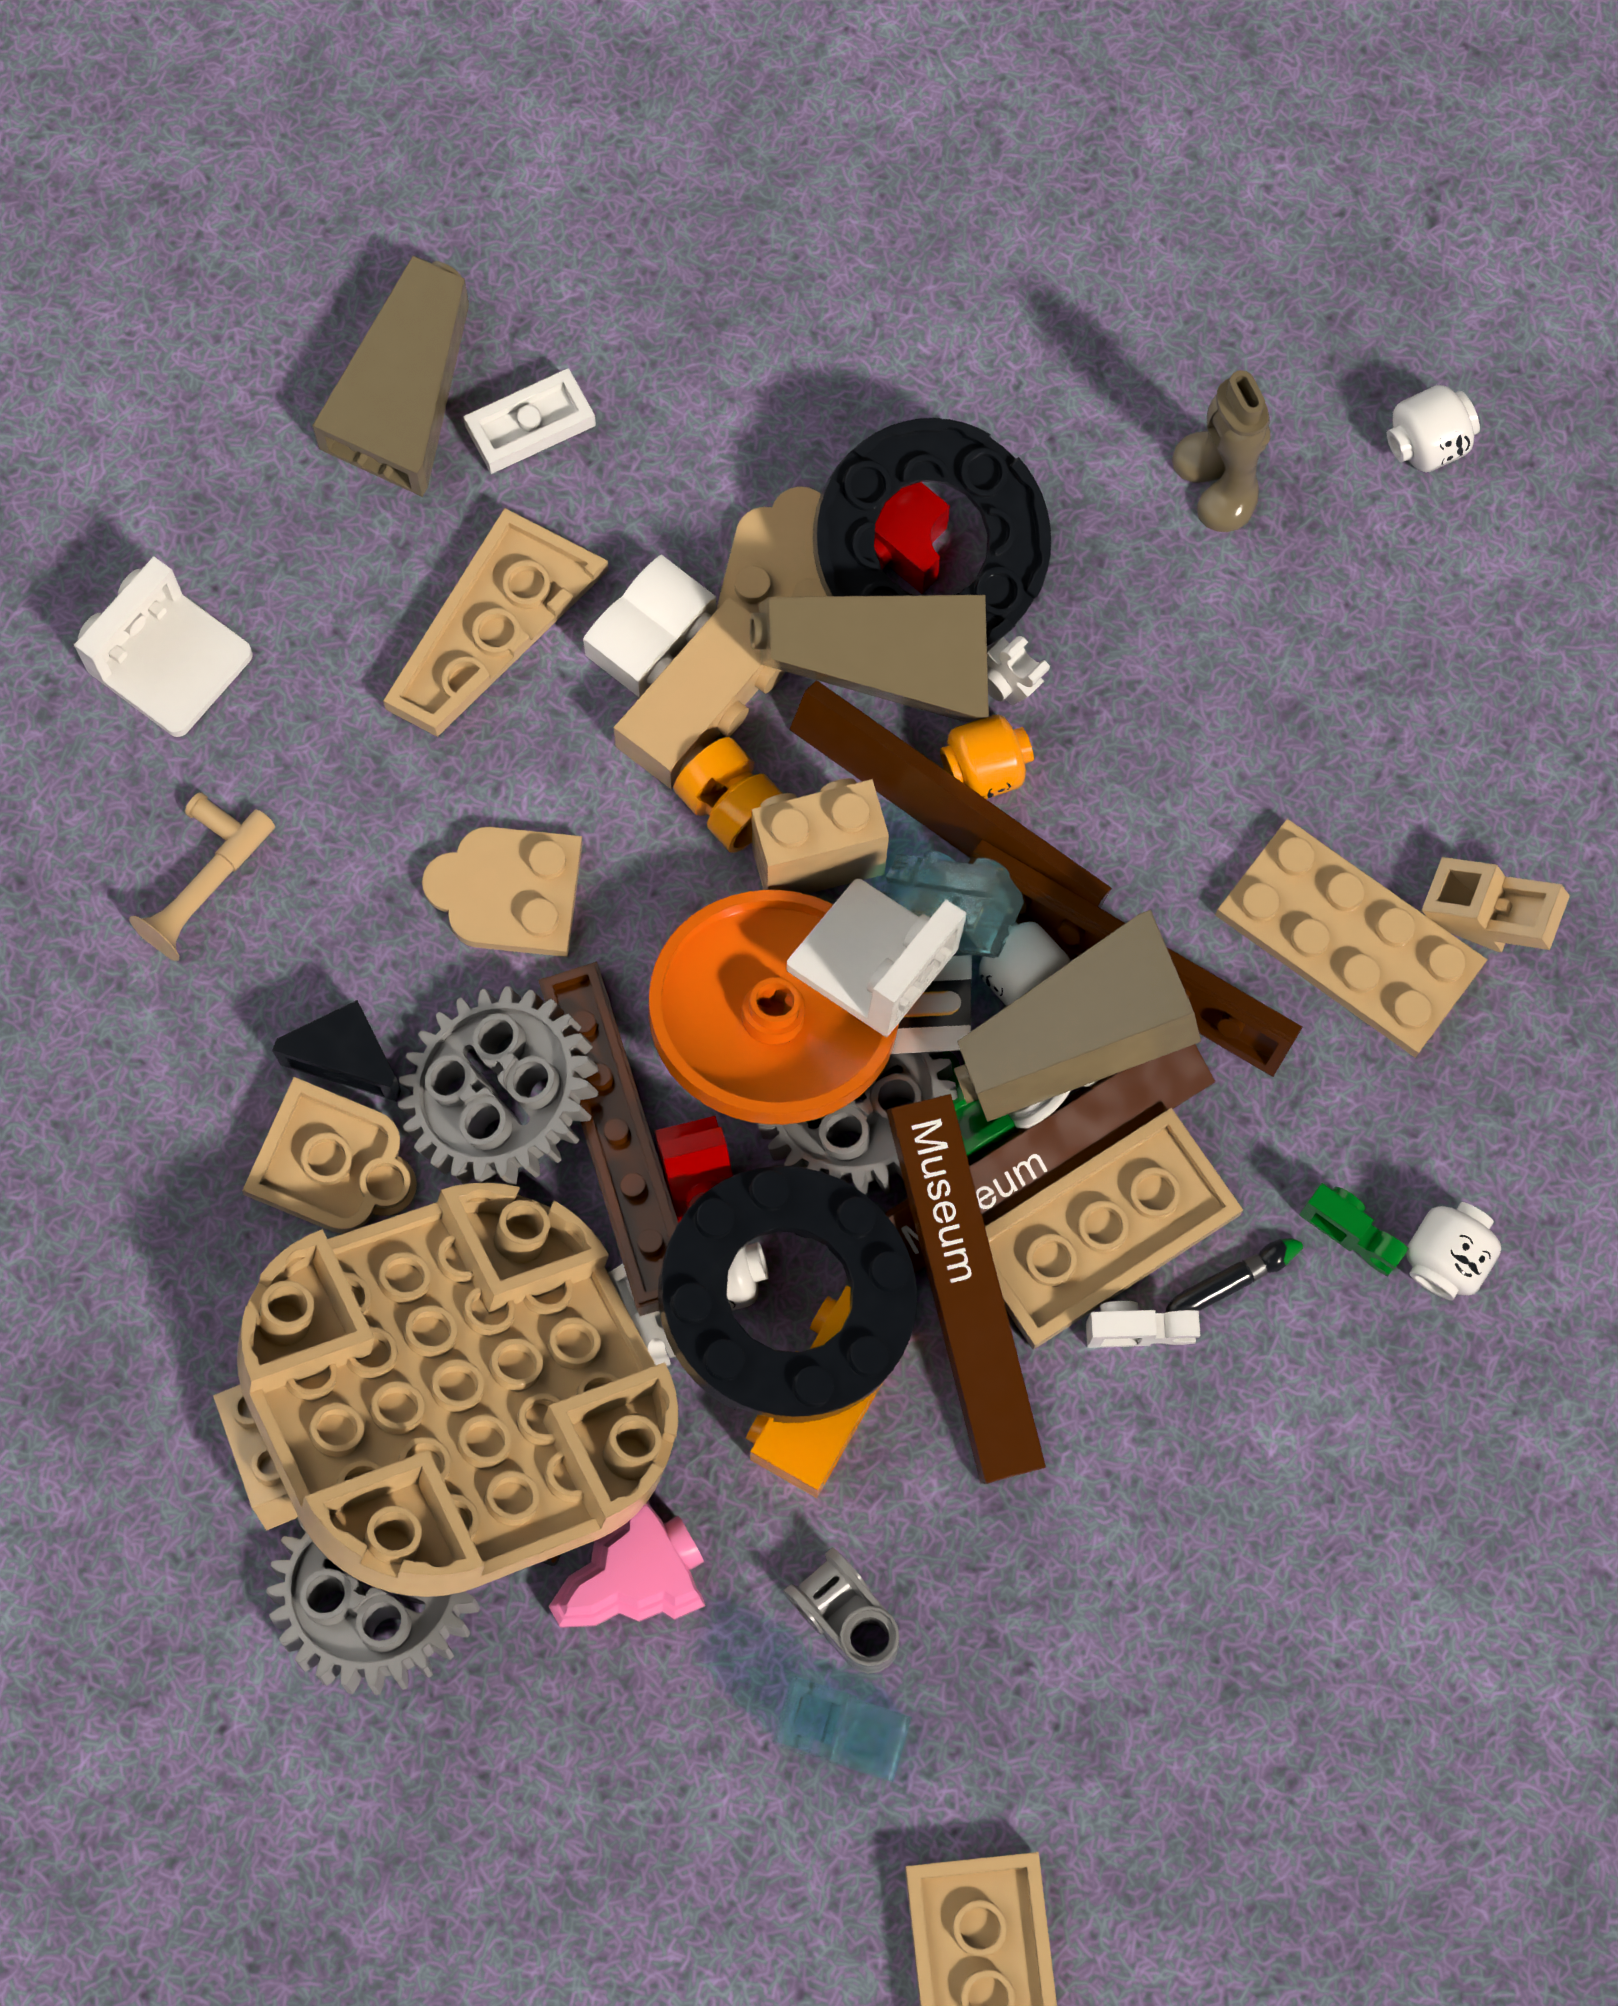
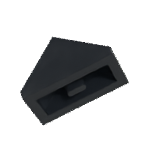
(340, 1050)

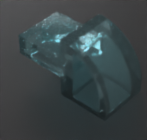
(841, 1729)

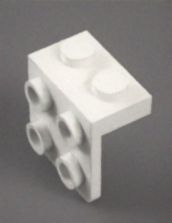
(161, 650)

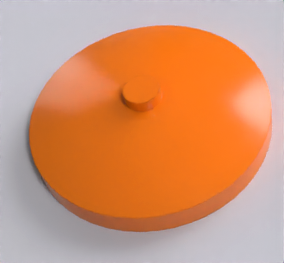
(746, 1028)

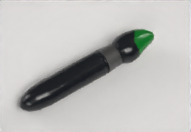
(1228, 1281)

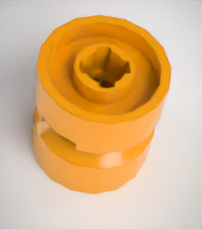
(723, 787)

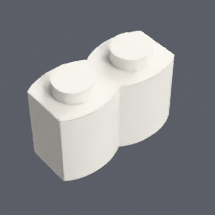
(649, 625)

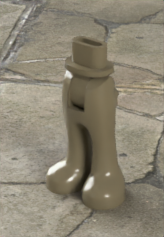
(1228, 451)

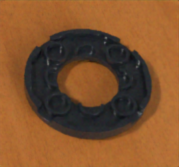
(949, 455)
(743, 1370)

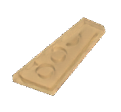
(495, 613)

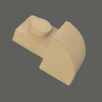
(1494, 909)

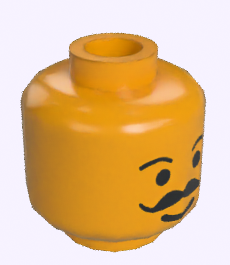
(988, 755)

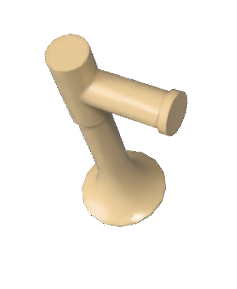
(240, 842)

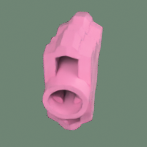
(633, 1574)

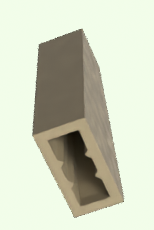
(399, 381)
(891, 647)
(1081, 1024)

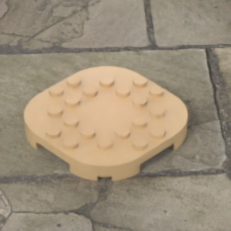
(454, 1391)

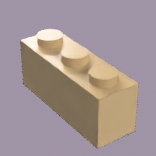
(696, 696)

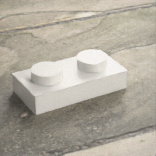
(529, 421)

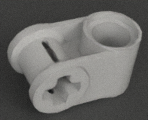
(844, 1610)

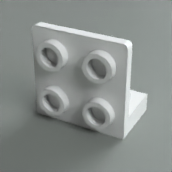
(876, 954)

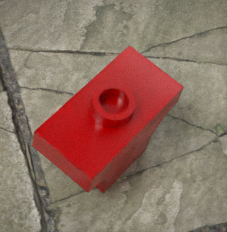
(907, 531)
(692, 1160)

